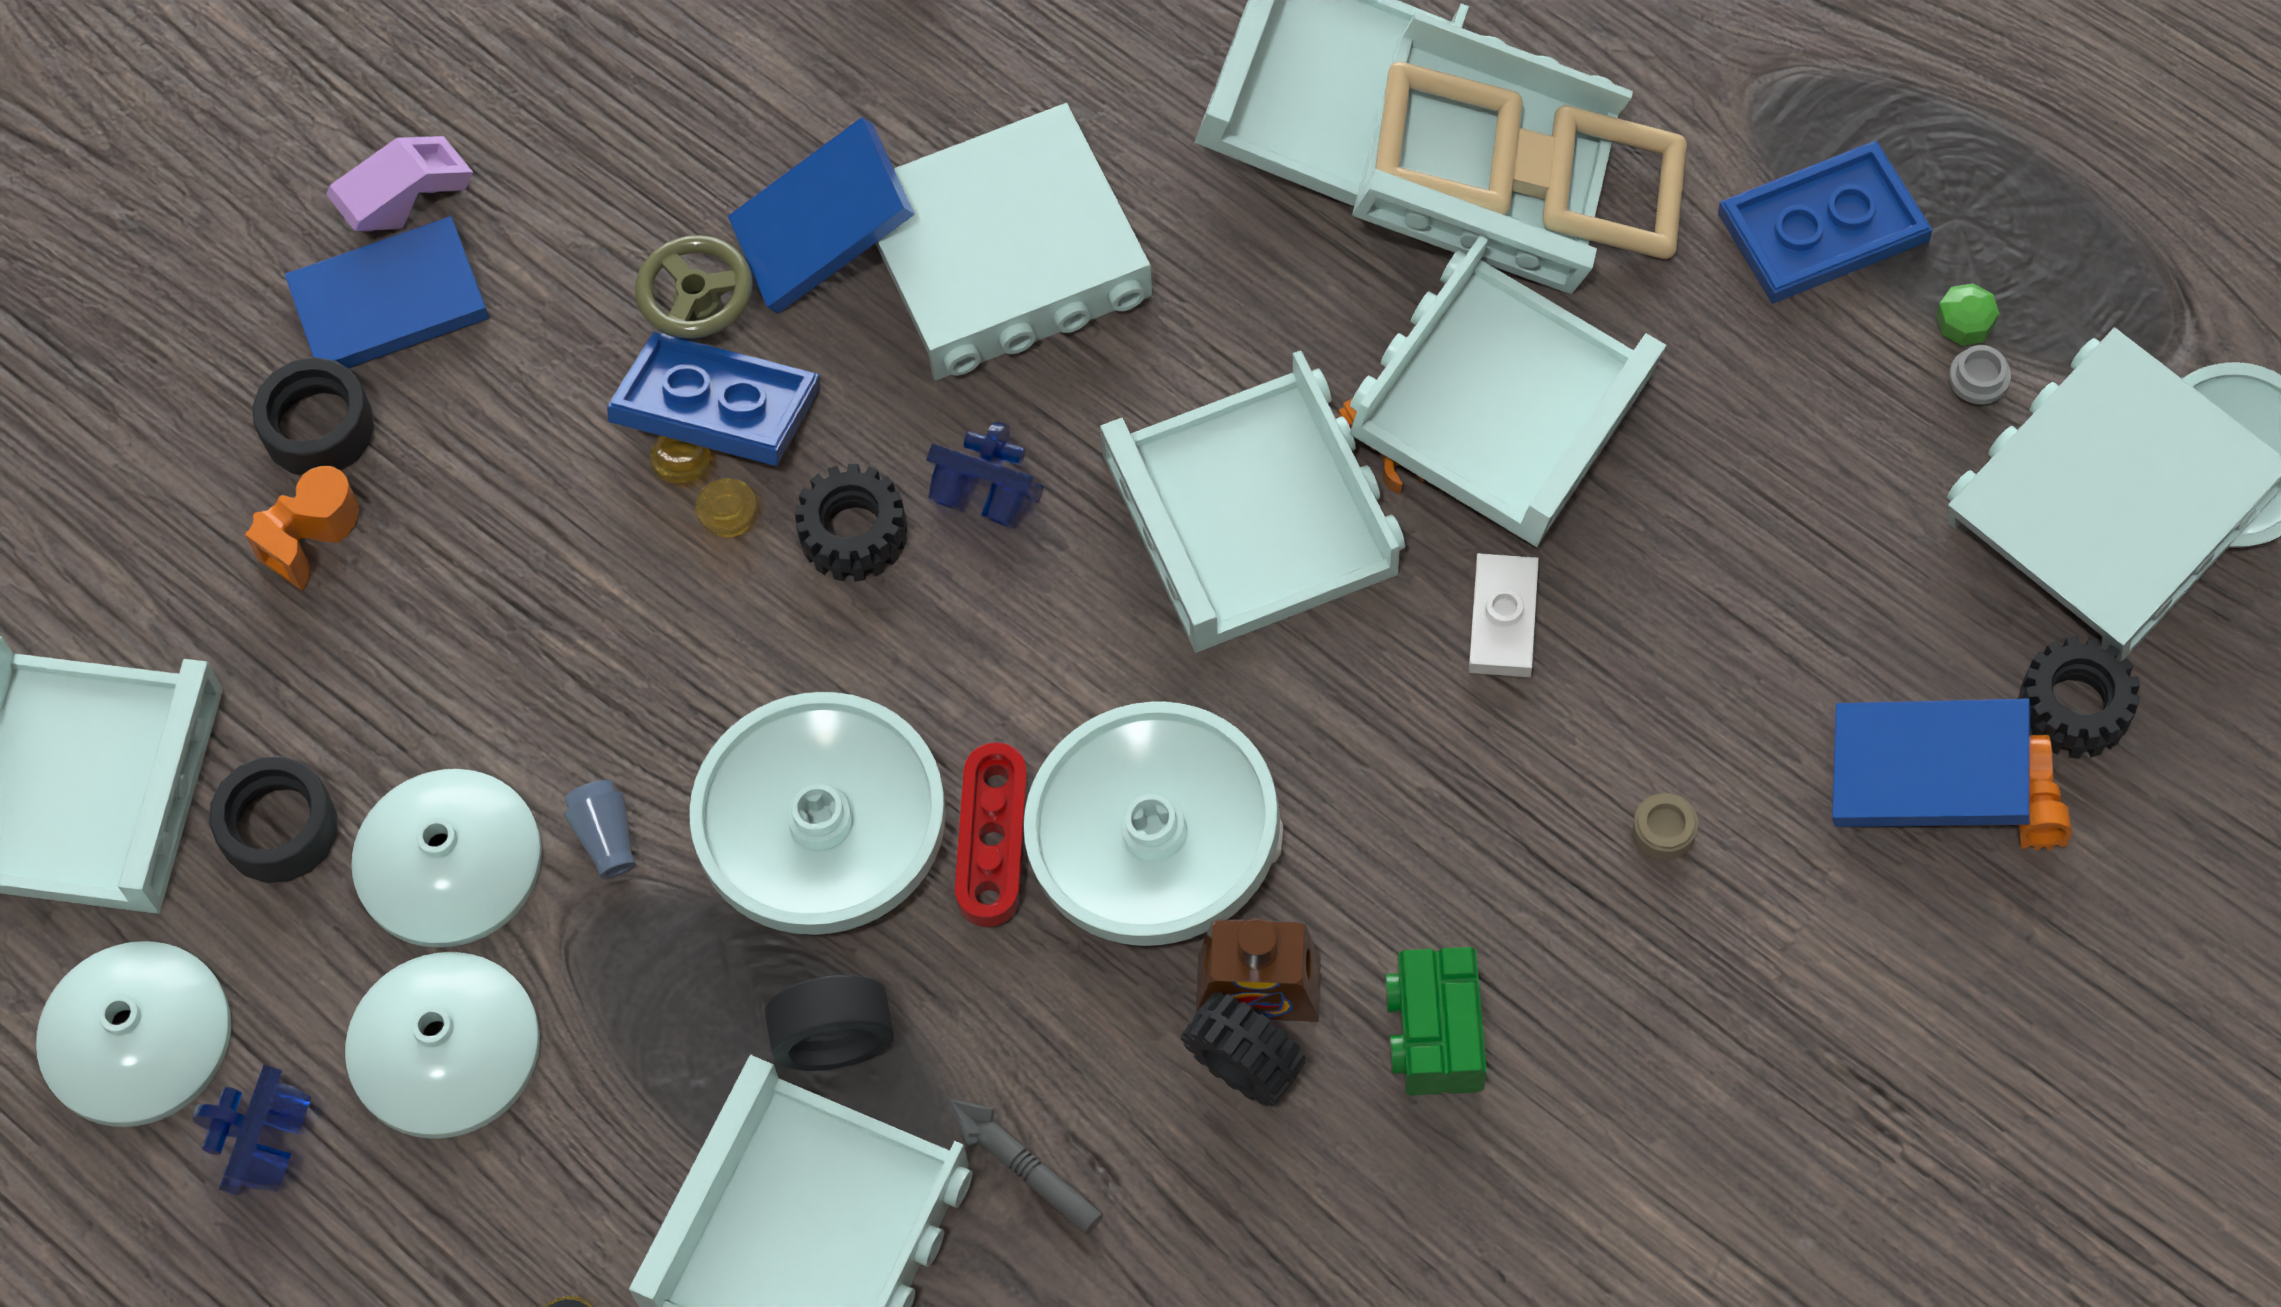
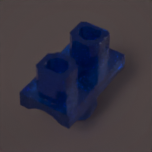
(1008, 488)
(252, 1162)

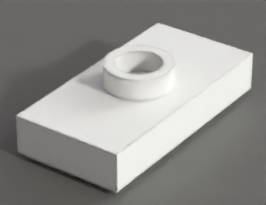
(1503, 615)

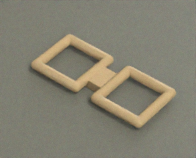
(1535, 161)

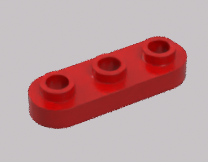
(988, 811)

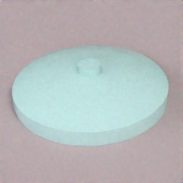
(817, 813)
(1152, 823)

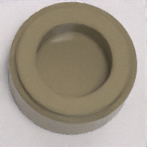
(1665, 826)

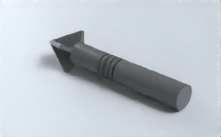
(979, 1125)

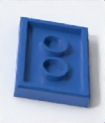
(820, 215)
(1824, 221)
(387, 295)
(714, 398)
(1932, 763)

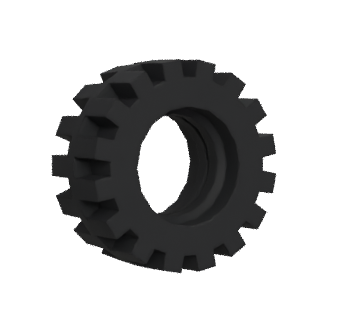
(843, 492)
(2091, 666)
(1243, 1049)

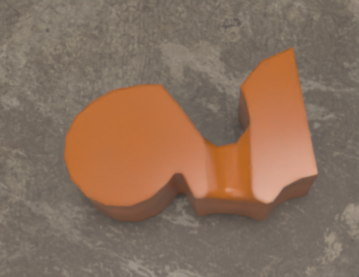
(319, 511)

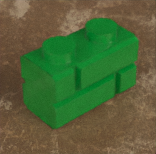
(1438, 1020)

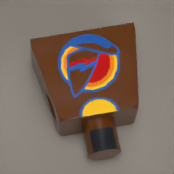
(1261, 964)

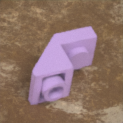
(385, 185)

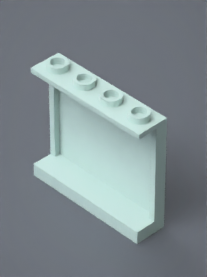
(1307, 88)
(1458, 145)
(1011, 243)
(1500, 395)
(2118, 489)
(1254, 506)
(98, 776)
(801, 1207)

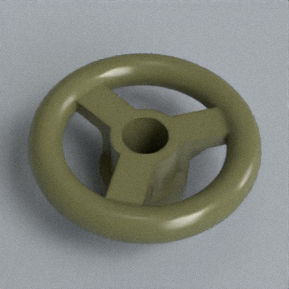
(697, 313)

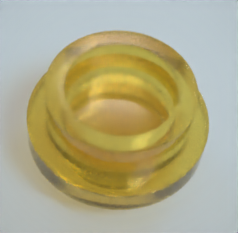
(679, 460)
(726, 507)

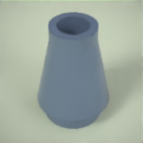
(601, 825)

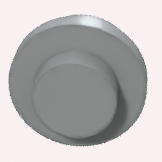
(1980, 375)

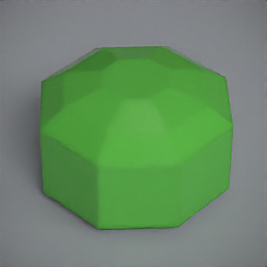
(1967, 314)

